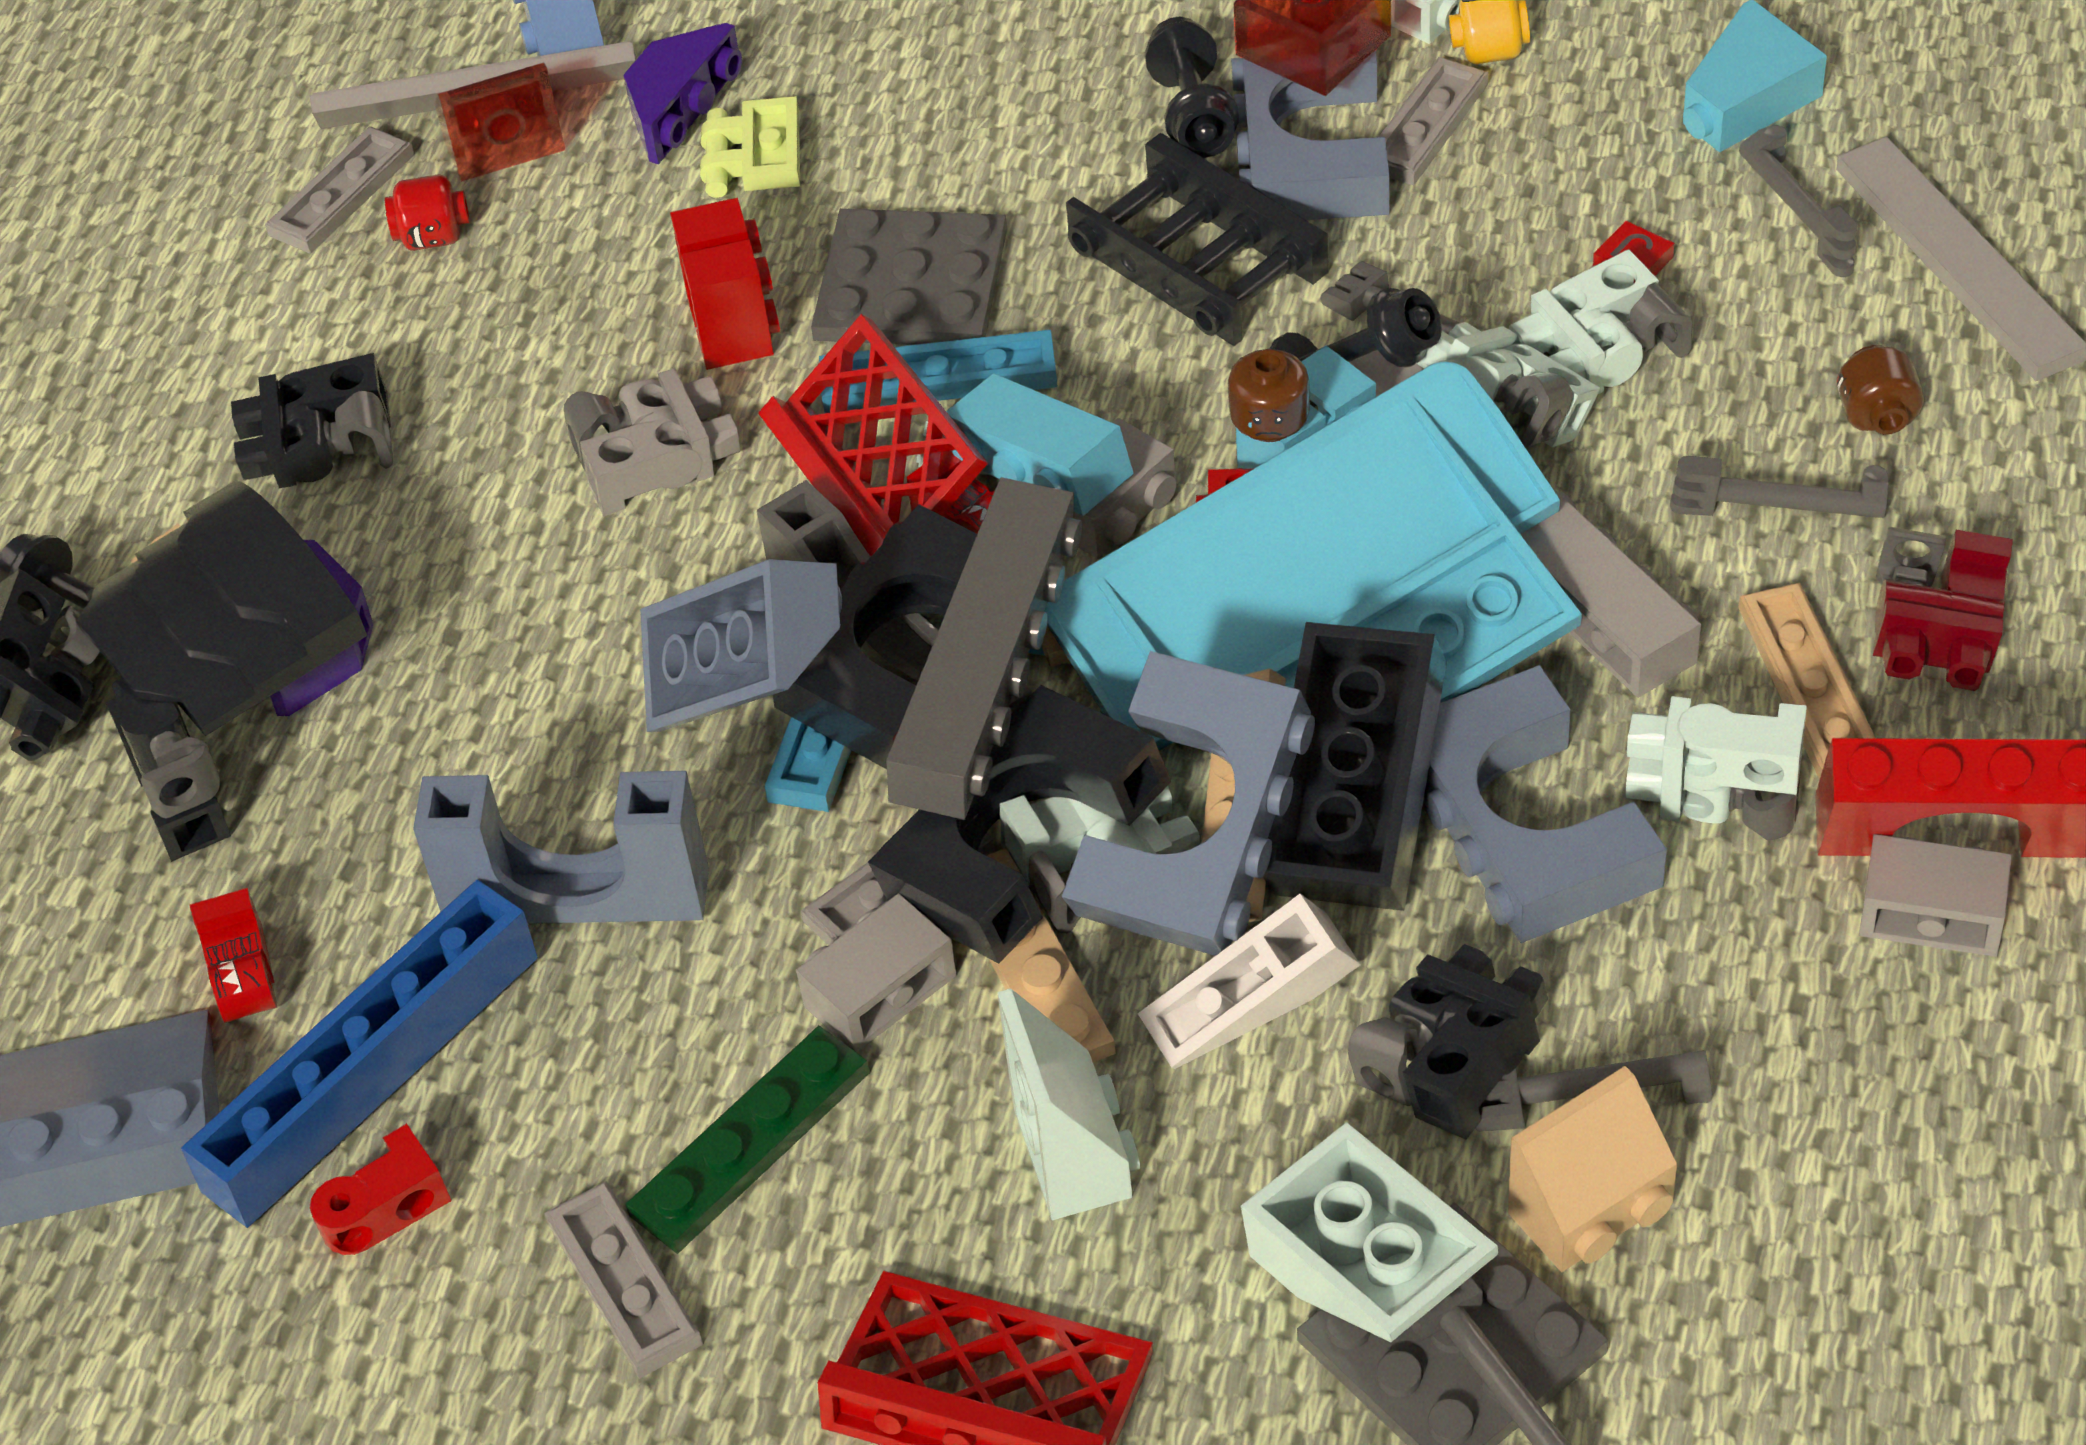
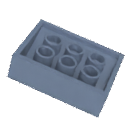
(103, 1116)

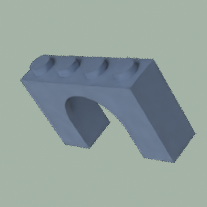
(1301, 173)
(1530, 875)
(648, 876)
(1201, 892)

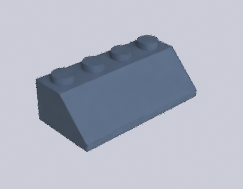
(735, 639)

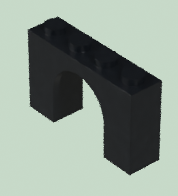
(842, 688)
(1049, 752)

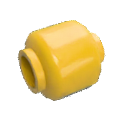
(1490, 29)

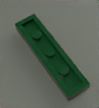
(747, 1139)

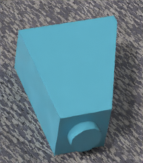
(1751, 78)

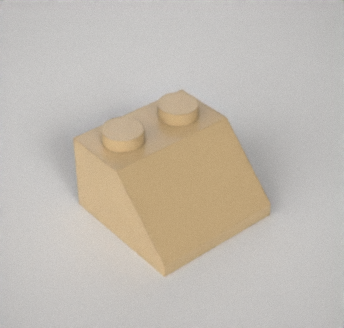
(1591, 1172)

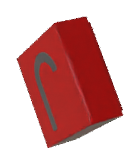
(1648, 247)

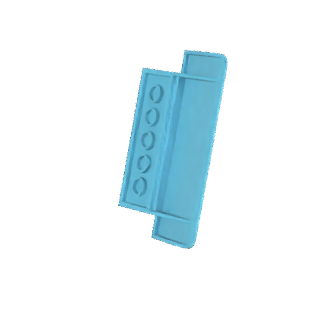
(1371, 523)

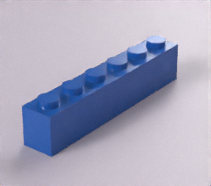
(360, 1053)

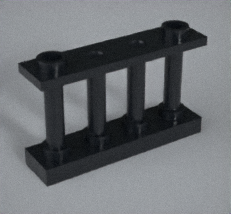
(1207, 197)

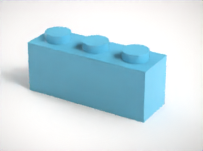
(1043, 441)

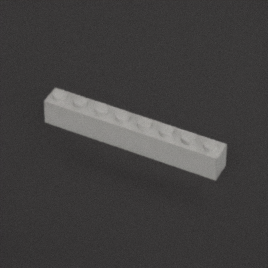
(1625, 613)

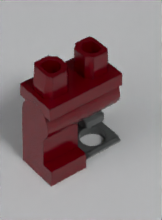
(1943, 626)

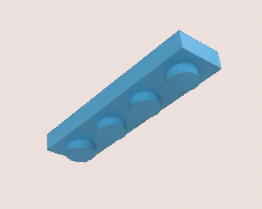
(959, 366)

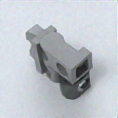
(650, 437)

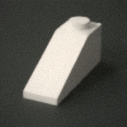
(1250, 982)

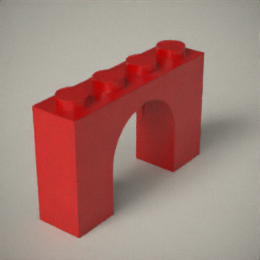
(1889, 782)

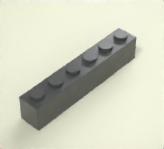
(983, 650)

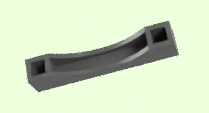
(811, 529)

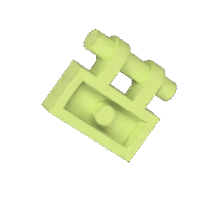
(768, 146)

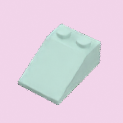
(1065, 1113)
(1361, 1236)

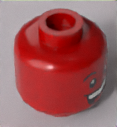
(426, 212)

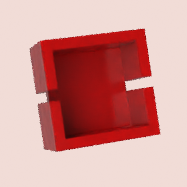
(725, 282)

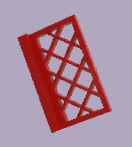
(833, 470)
(906, 1412)

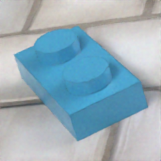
(806, 769)

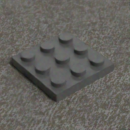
(911, 274)
(1428, 1386)

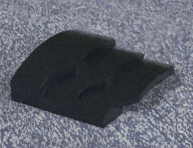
(221, 610)

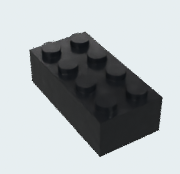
(1366, 767)

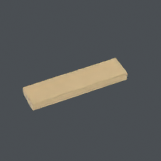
(1804, 667)

